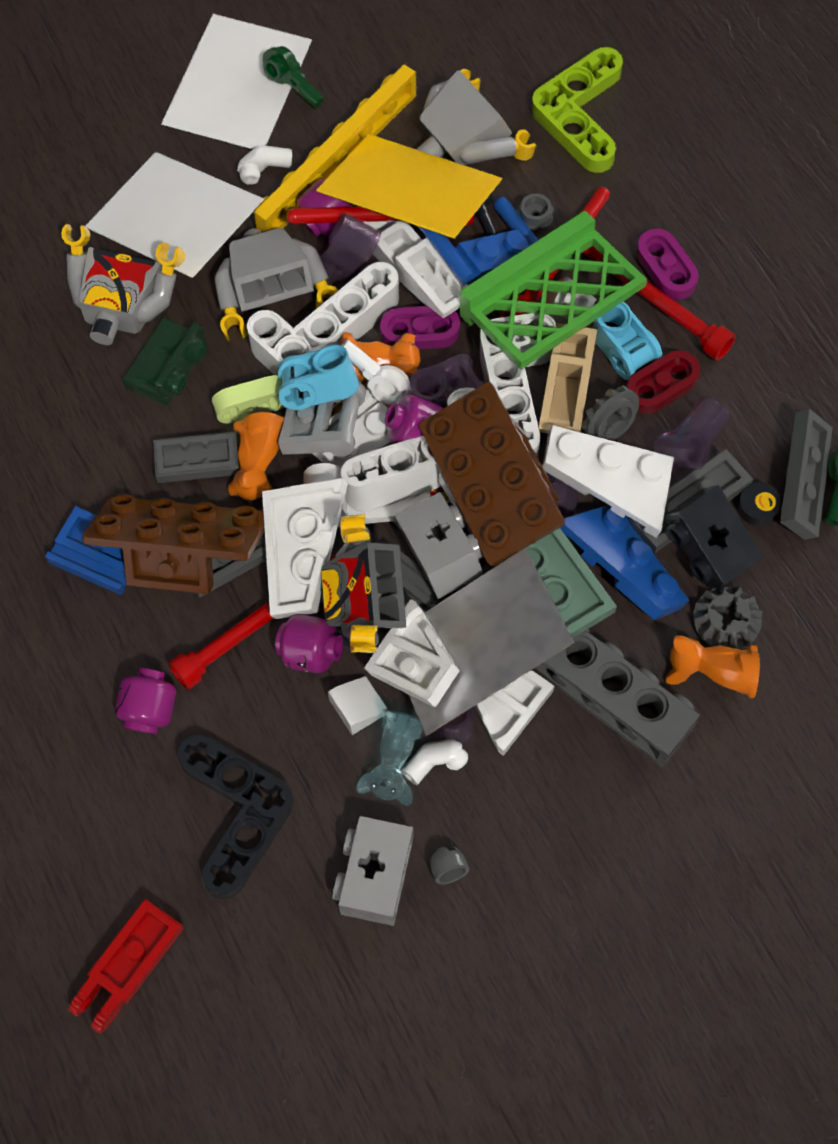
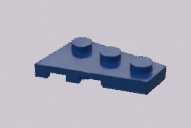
(628, 558)

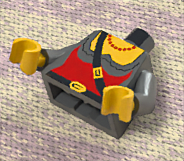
(363, 587)

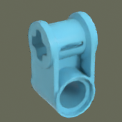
(629, 344)
(320, 377)

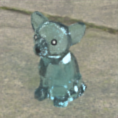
(395, 748)

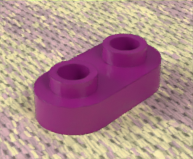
(670, 266)
(422, 323)

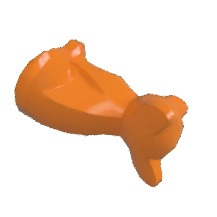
(401, 355)
(257, 448)
(722, 664)

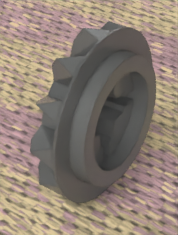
(612, 414)
(709, 622)

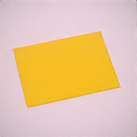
(410, 185)

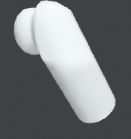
(261, 157)
(432, 754)

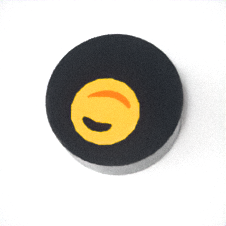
(759, 503)

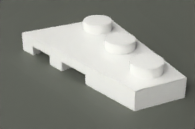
(299, 541)

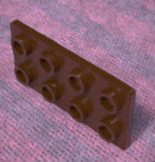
(493, 473)
(174, 542)

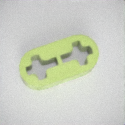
(247, 398)

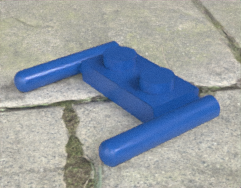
(480, 256)

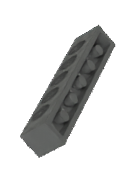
(618, 710)

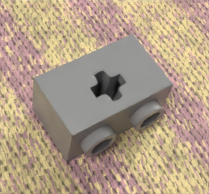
(440, 544)
(376, 897)

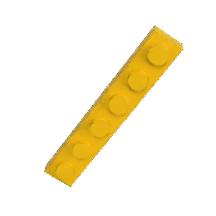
(370, 118)

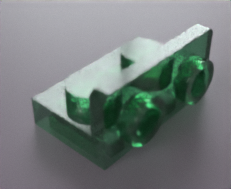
(166, 361)

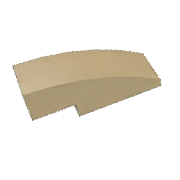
(568, 381)

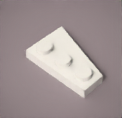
(616, 473)

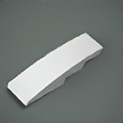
(418, 266)

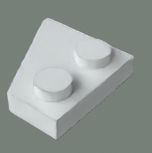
(414, 659)
(512, 708)

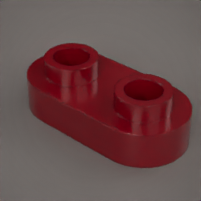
(660, 384)

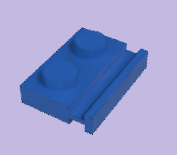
(93, 563)

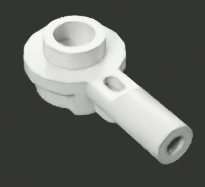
(386, 382)

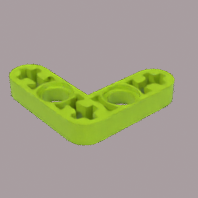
(568, 108)

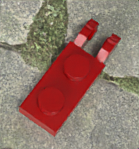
(127, 962)

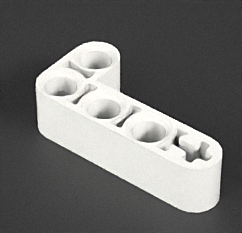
(370, 293)
(515, 391)
(393, 471)

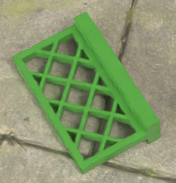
(526, 271)

